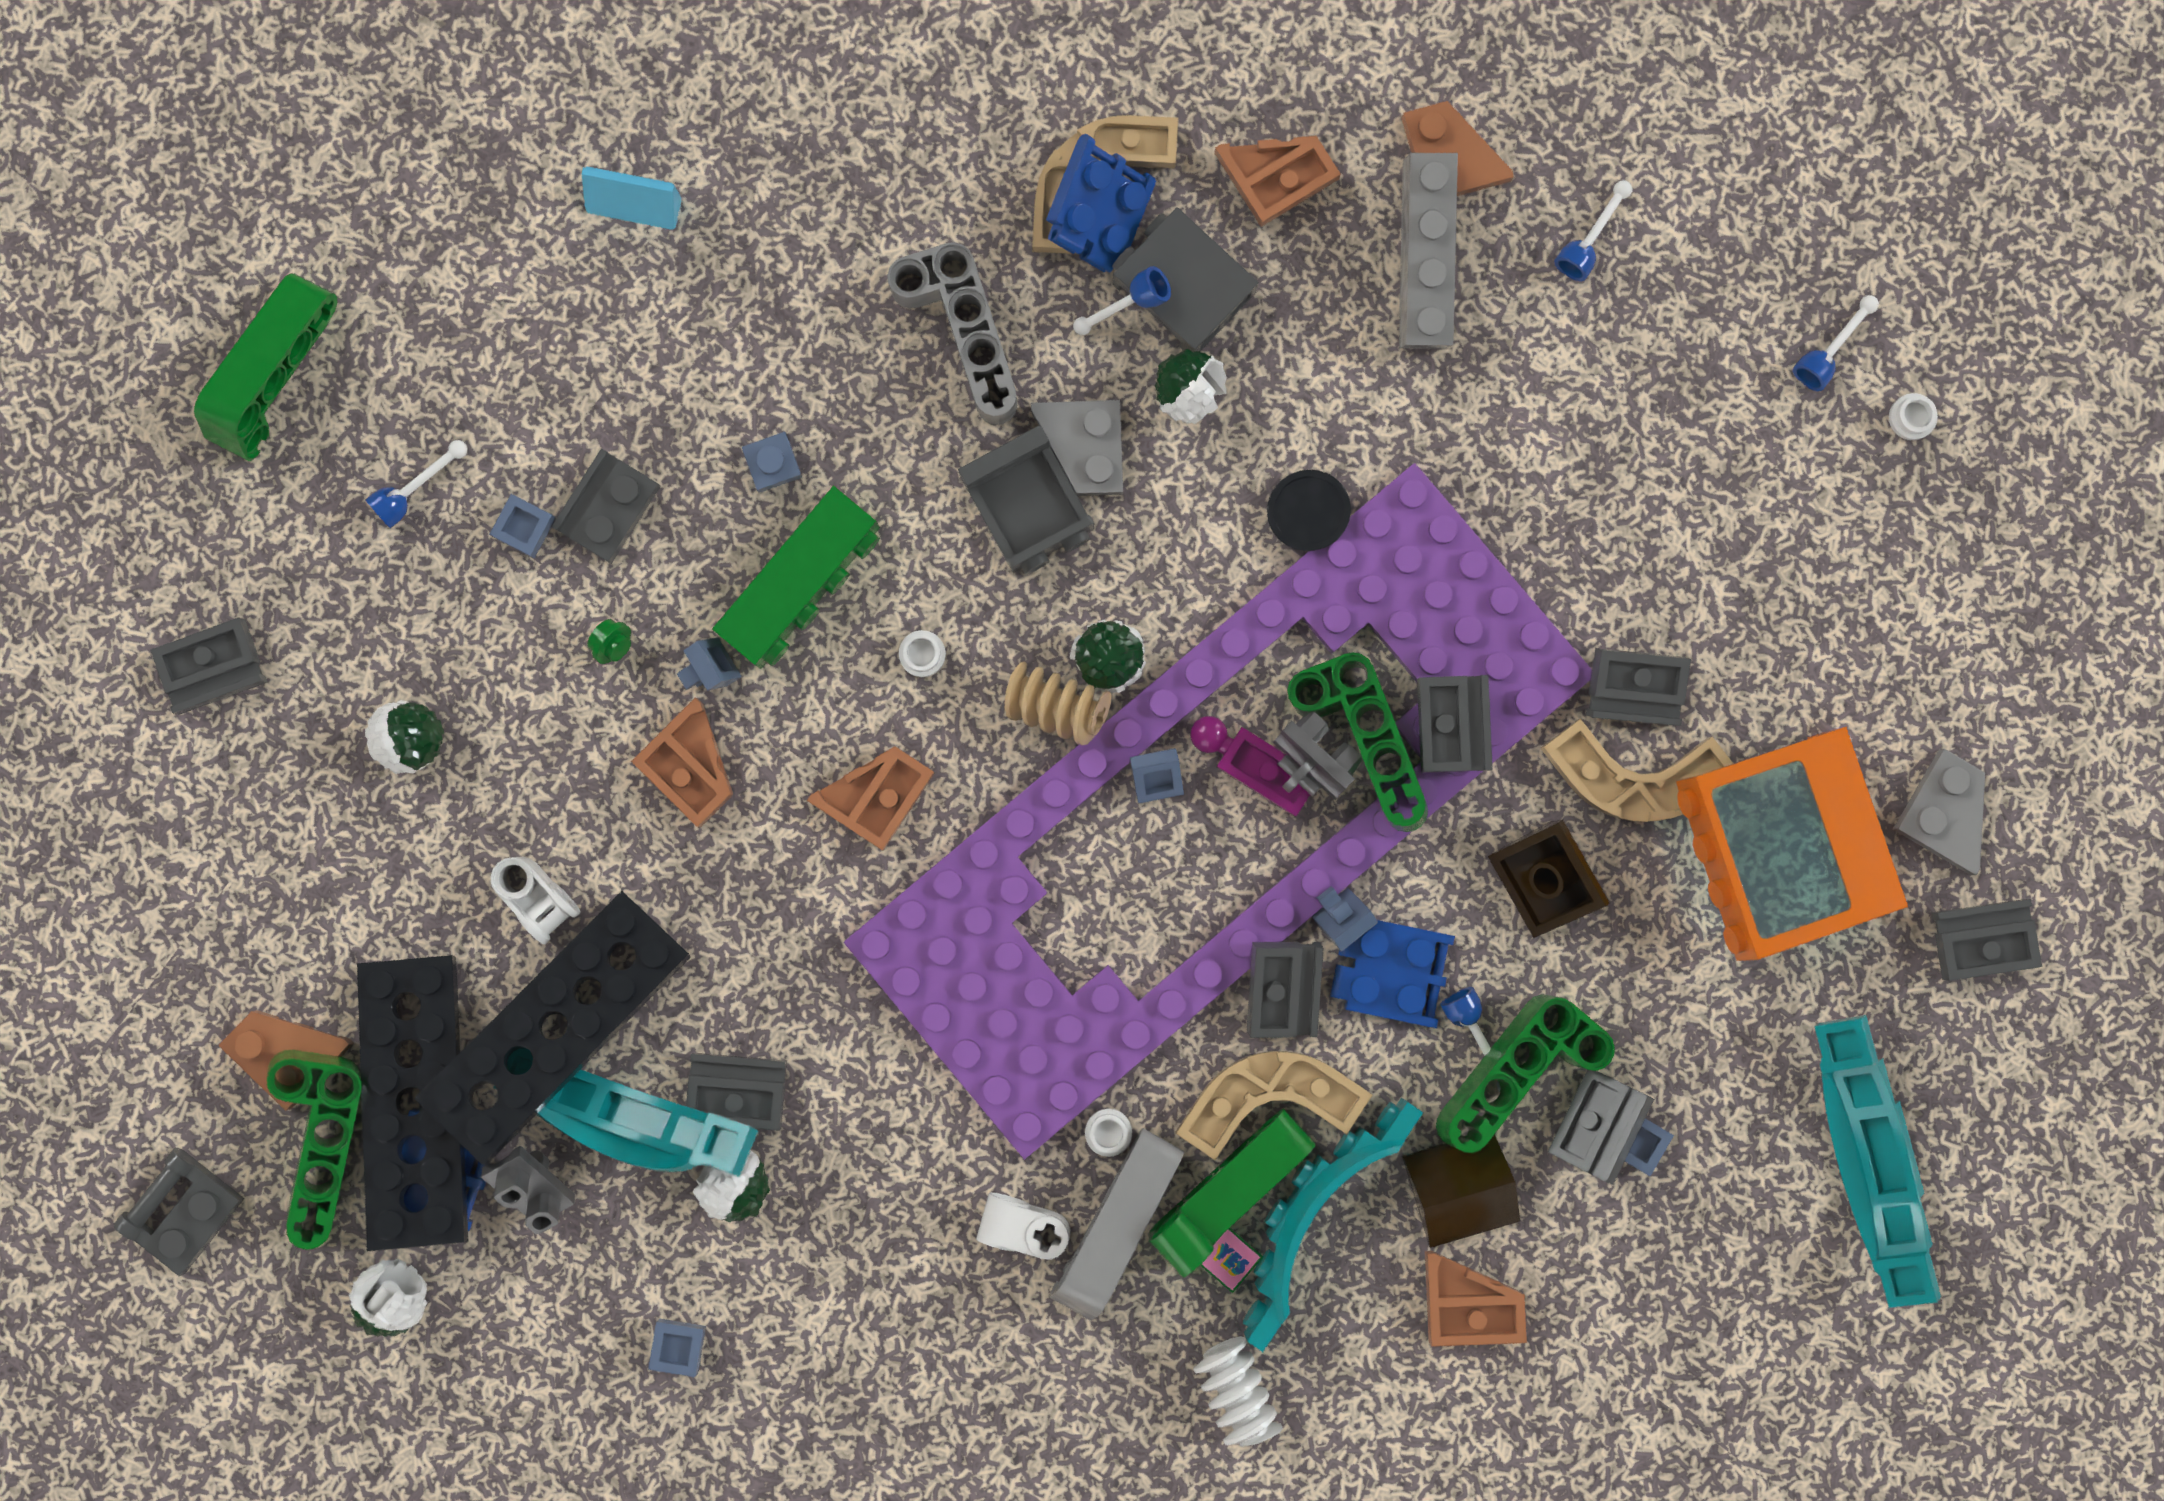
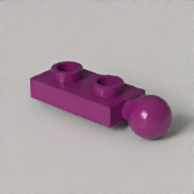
(1249, 762)

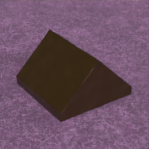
(1548, 878)
(1462, 1191)

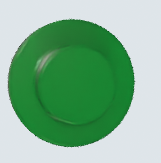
(609, 641)

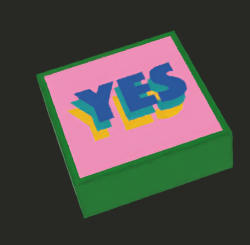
(1231, 1260)

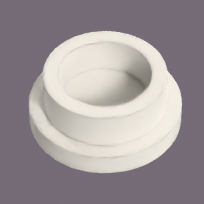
(1913, 416)
(922, 653)
(1108, 1132)

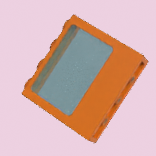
(1791, 845)

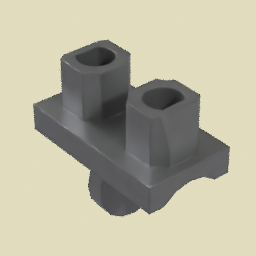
(1309, 763)
(528, 1185)

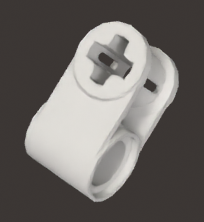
(534, 899)
(1013, 1223)

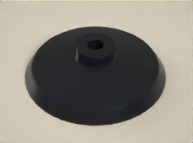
(1308, 510)

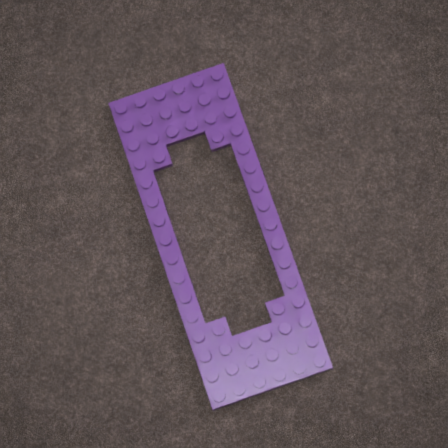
(950, 938)

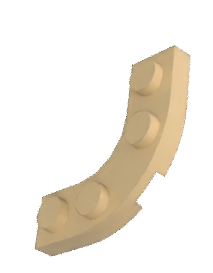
(1139, 139)
(1622, 791)
(1266, 1079)

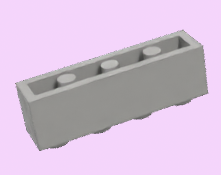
(1428, 250)

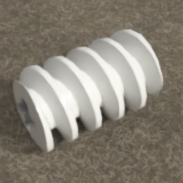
(1238, 1393)

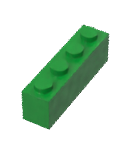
(797, 578)

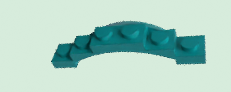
(640, 1125)
(1876, 1161)
(1291, 1219)

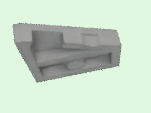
(1085, 442)
(1947, 812)

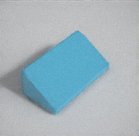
(630, 198)

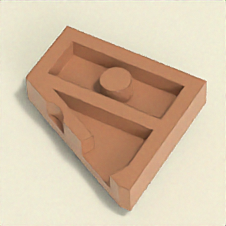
(1443, 130)
(1277, 173)
(687, 765)
(875, 796)
(265, 1035)
(1470, 1306)

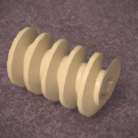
(1055, 707)

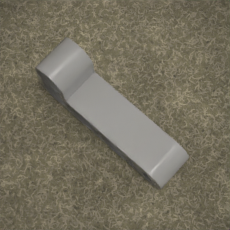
(967, 335)
(1117, 1226)

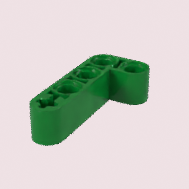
(260, 364)
(1371, 744)
(1517, 1080)
(314, 1149)
(1229, 1191)

